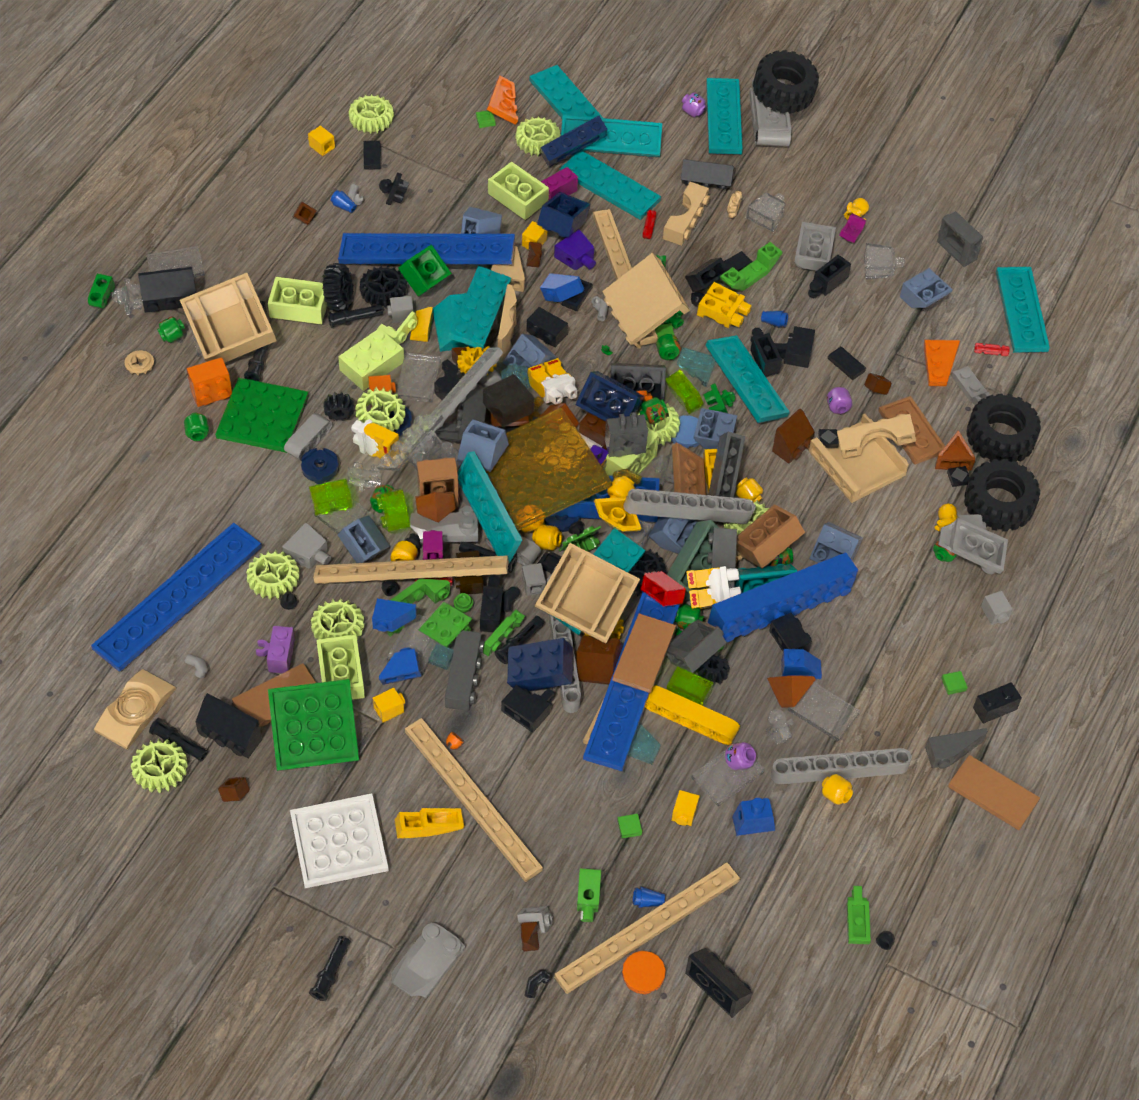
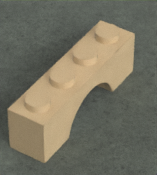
(679, 227)
(898, 429)

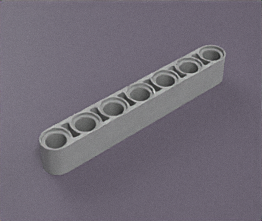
(689, 506)
(569, 691)
(848, 760)

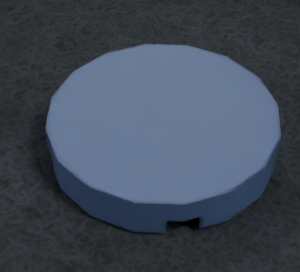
(686, 432)

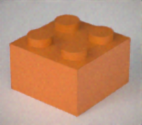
(209, 382)

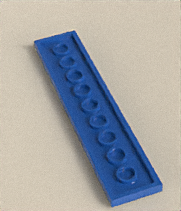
(452, 248)
(176, 597)
(623, 704)

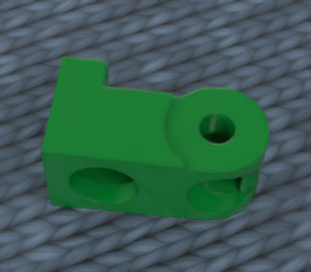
(101, 291)

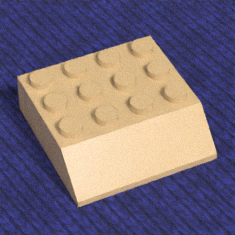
(228, 319)
(587, 592)

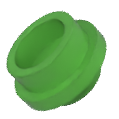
(463, 602)

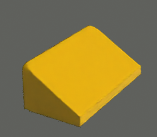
(423, 326)

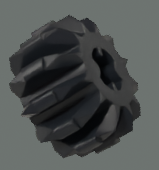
(338, 406)
(714, 669)

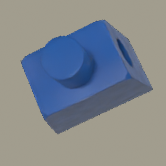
(753, 817)

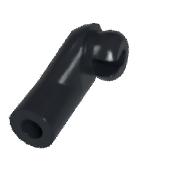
(508, 597)
(534, 980)

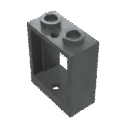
(963, 253)
(682, 650)

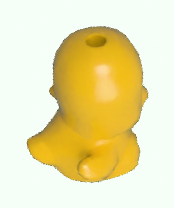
(858, 207)
(947, 514)

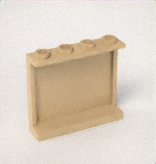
(644, 299)
(862, 473)

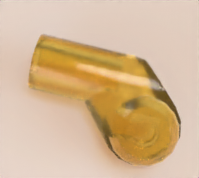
(538, 401)
(636, 478)

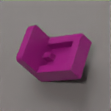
(853, 228)

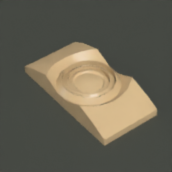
(507, 323)
(134, 708)

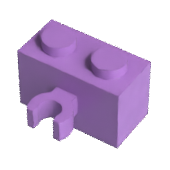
(278, 650)

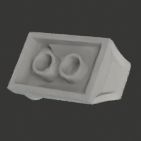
(814, 246)
(455, 526)
(975, 545)
(427, 961)

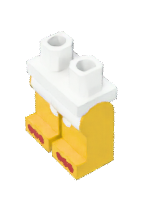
(552, 382)
(373, 438)
(718, 583)

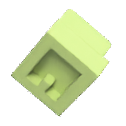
(401, 334)

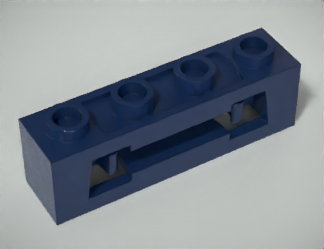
(574, 141)

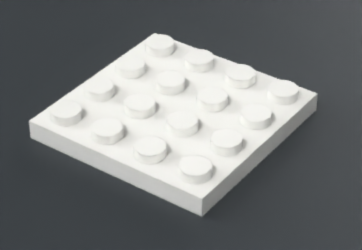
(338, 840)

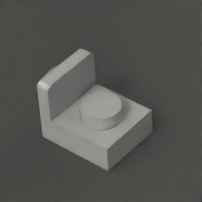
(536, 914)

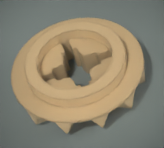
(734, 204)
(143, 357)

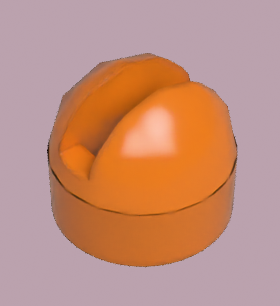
(455, 740)

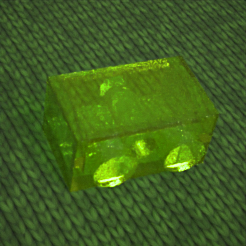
(684, 391)
(330, 497)
(394, 510)
(690, 686)

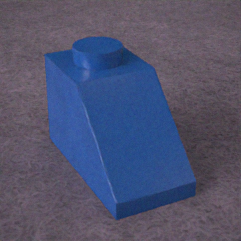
(561, 287)
(392, 614)
(800, 663)
(401, 667)

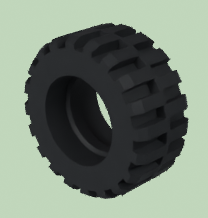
(780, 95)
(1008, 411)
(1004, 476)

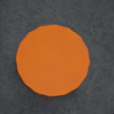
(643, 972)

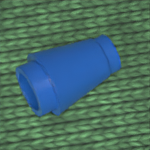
(342, 201)
(775, 318)
(647, 898)

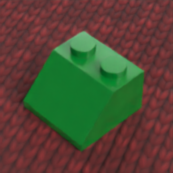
(424, 270)

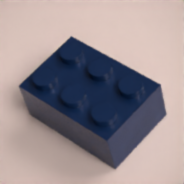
(563, 214)
(608, 397)
(540, 664)

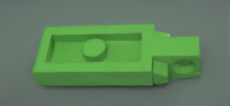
(503, 631)
(858, 918)

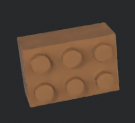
(438, 476)
(769, 536)

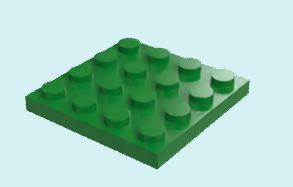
(262, 414)
(313, 725)

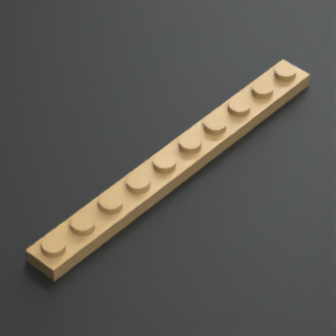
(616, 254)
(411, 569)
(474, 800)
(646, 928)

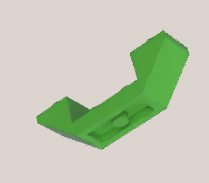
(766, 259)
(434, 589)

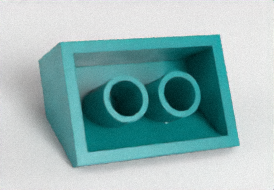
(444, 318)
(755, 577)

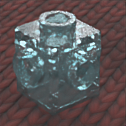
(519, 371)

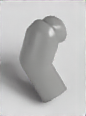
(352, 194)
(601, 307)
(199, 664)

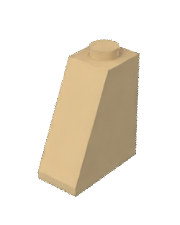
(512, 270)

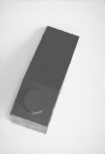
(949, 748)

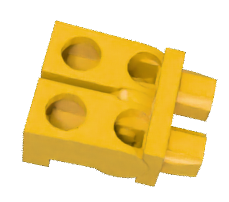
(723, 306)

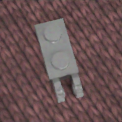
(970, 385)

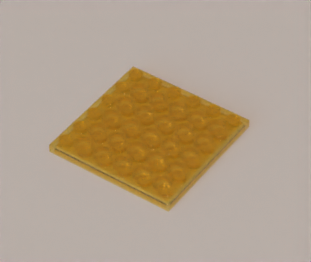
(545, 469)

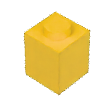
(321, 140)
(533, 233)
(388, 704)
(685, 808)

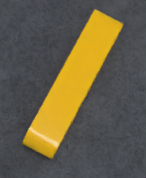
(692, 715)

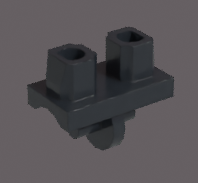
(396, 189)

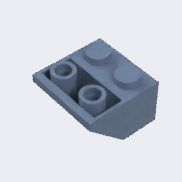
(481, 222)
(924, 289)
(528, 352)
(711, 426)
(486, 441)
(672, 532)
(363, 539)
(835, 541)

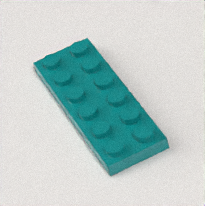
(562, 93)
(724, 116)
(622, 136)
(612, 185)
(479, 307)
(1022, 309)
(747, 379)
(488, 507)
(618, 551)

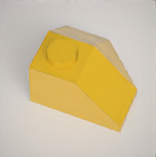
(614, 514)

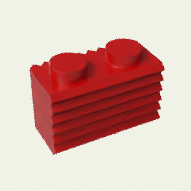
(663, 588)

